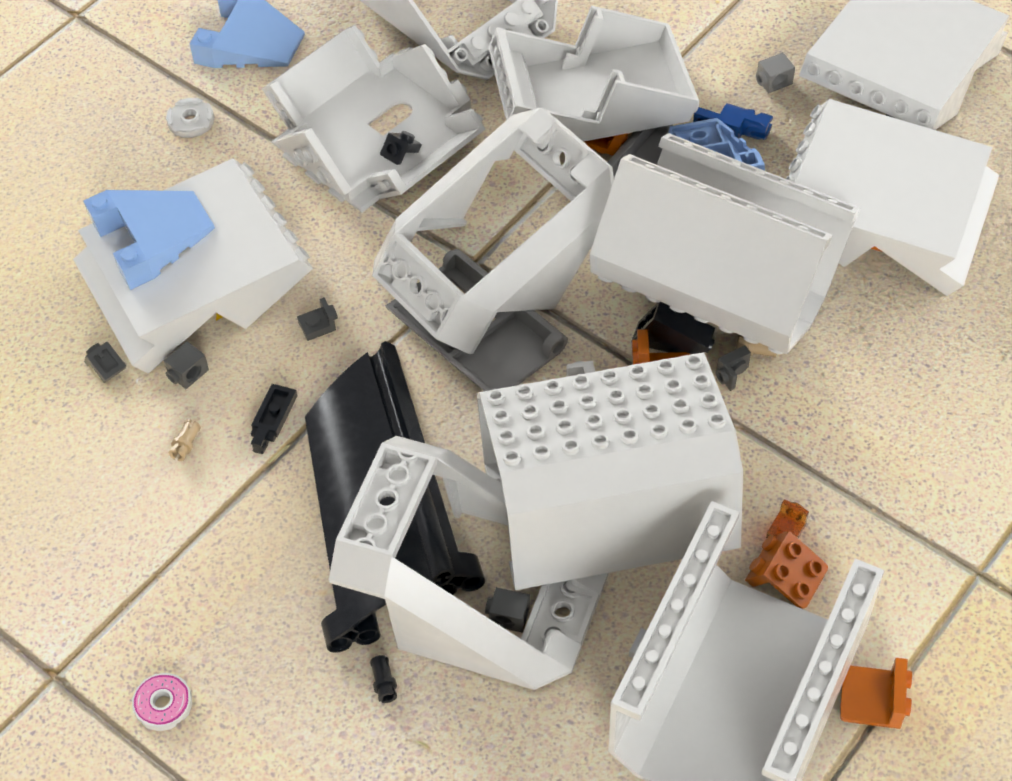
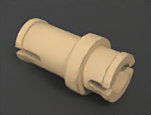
(759, 348)
(183, 442)

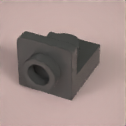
(319, 321)
(104, 361)
(732, 365)

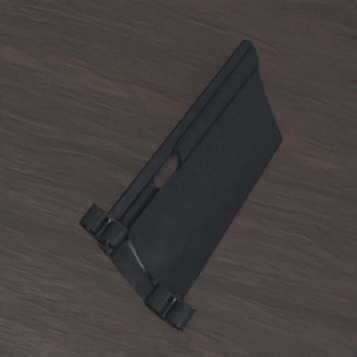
(344, 435)

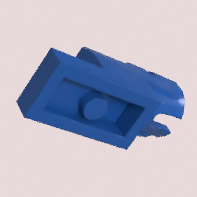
(740, 120)

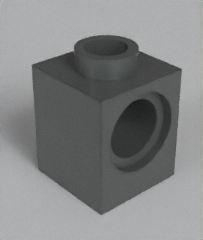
(186, 365)
(508, 609)

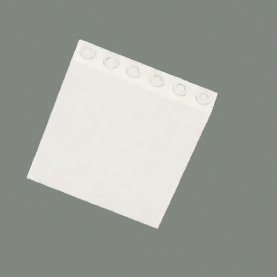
(906, 55)
(610, 83)
(914, 186)
(229, 272)

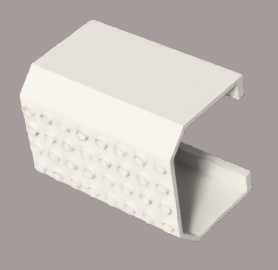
(722, 242)
(610, 467)
(732, 675)

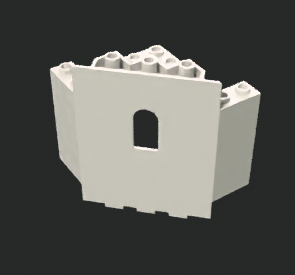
(342, 90)

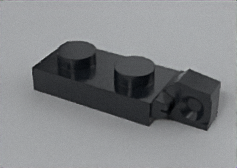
(271, 416)

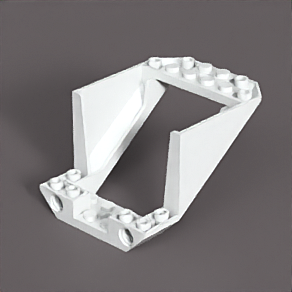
(472, 53)
(533, 273)
(428, 617)

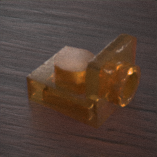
(790, 518)

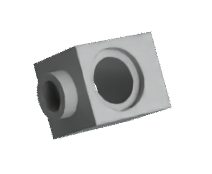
(775, 72)

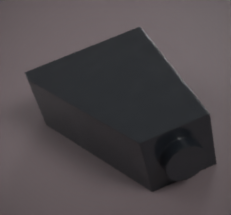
(675, 331)

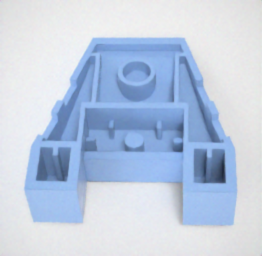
(250, 36)
(719, 138)
(158, 223)

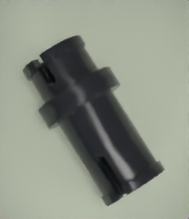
(384, 682)

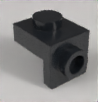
(398, 145)

